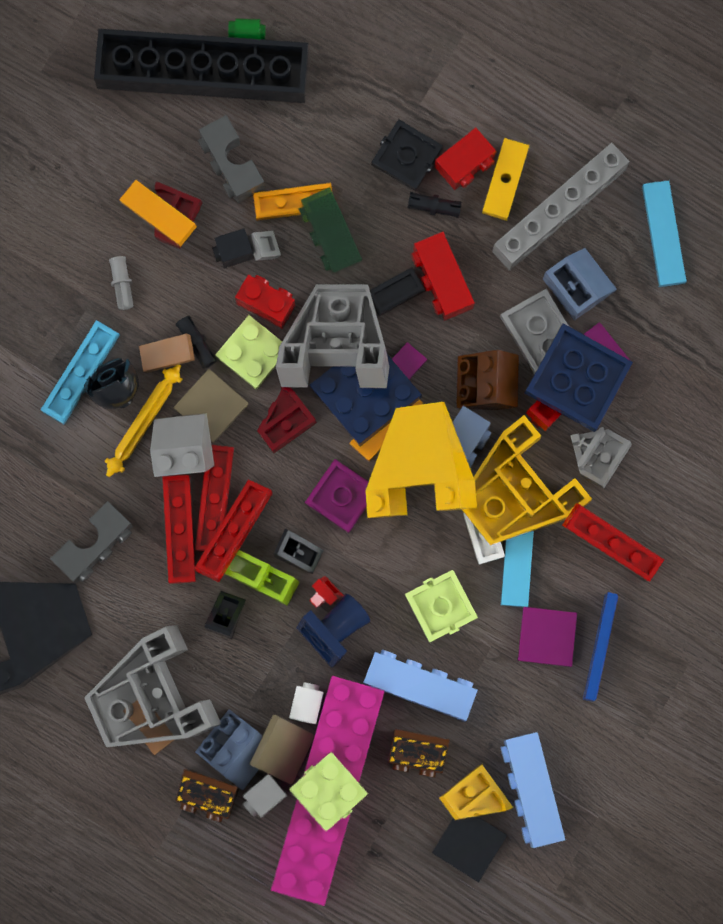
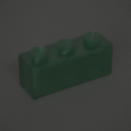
(330, 231)

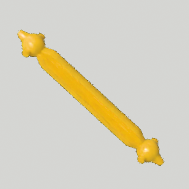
(143, 420)

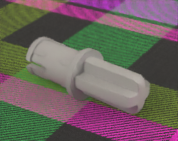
(121, 282)

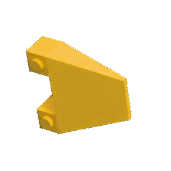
(419, 452)
(512, 495)

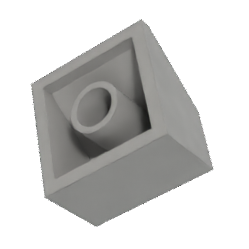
(181, 445)

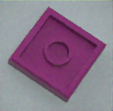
(339, 496)
(547, 636)

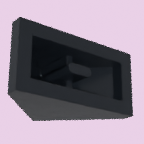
(298, 552)
(225, 614)

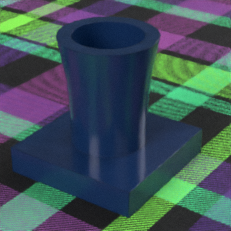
(336, 626)

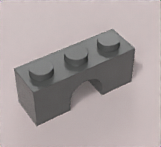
(242, 179)
(78, 562)

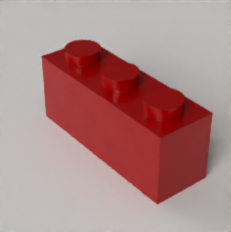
(442, 276)

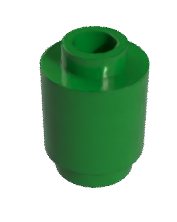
(247, 29)

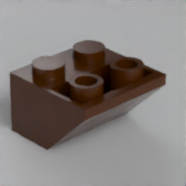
(488, 380)

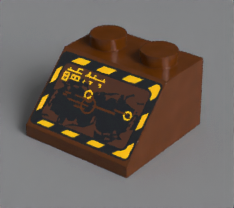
(418, 752)
(206, 795)

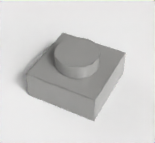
(264, 245)

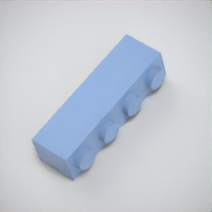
(420, 686)
(533, 790)

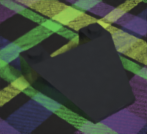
(39, 628)

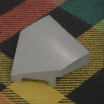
(599, 454)

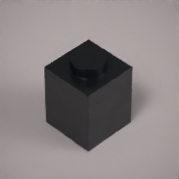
(232, 248)

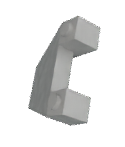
(335, 330)
(146, 678)

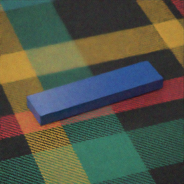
(600, 647)

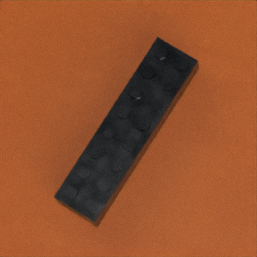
(201, 65)

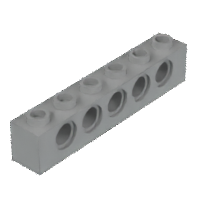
(560, 206)

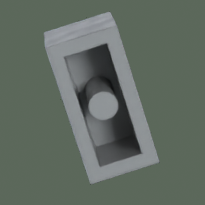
(264, 797)

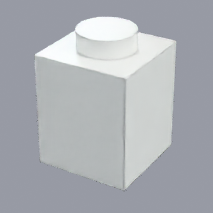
(306, 703)

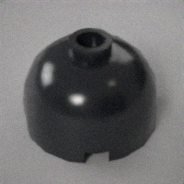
(113, 385)

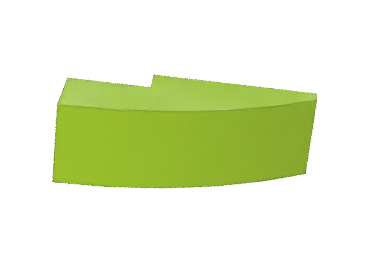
(262, 577)

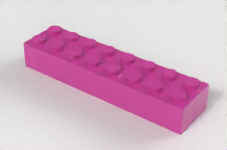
(346, 731)

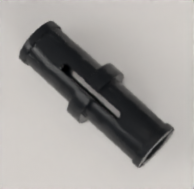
(434, 205)
(199, 343)

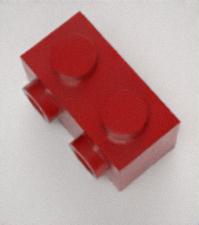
(466, 159)
(265, 301)

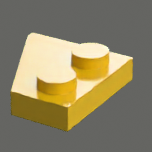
(475, 796)

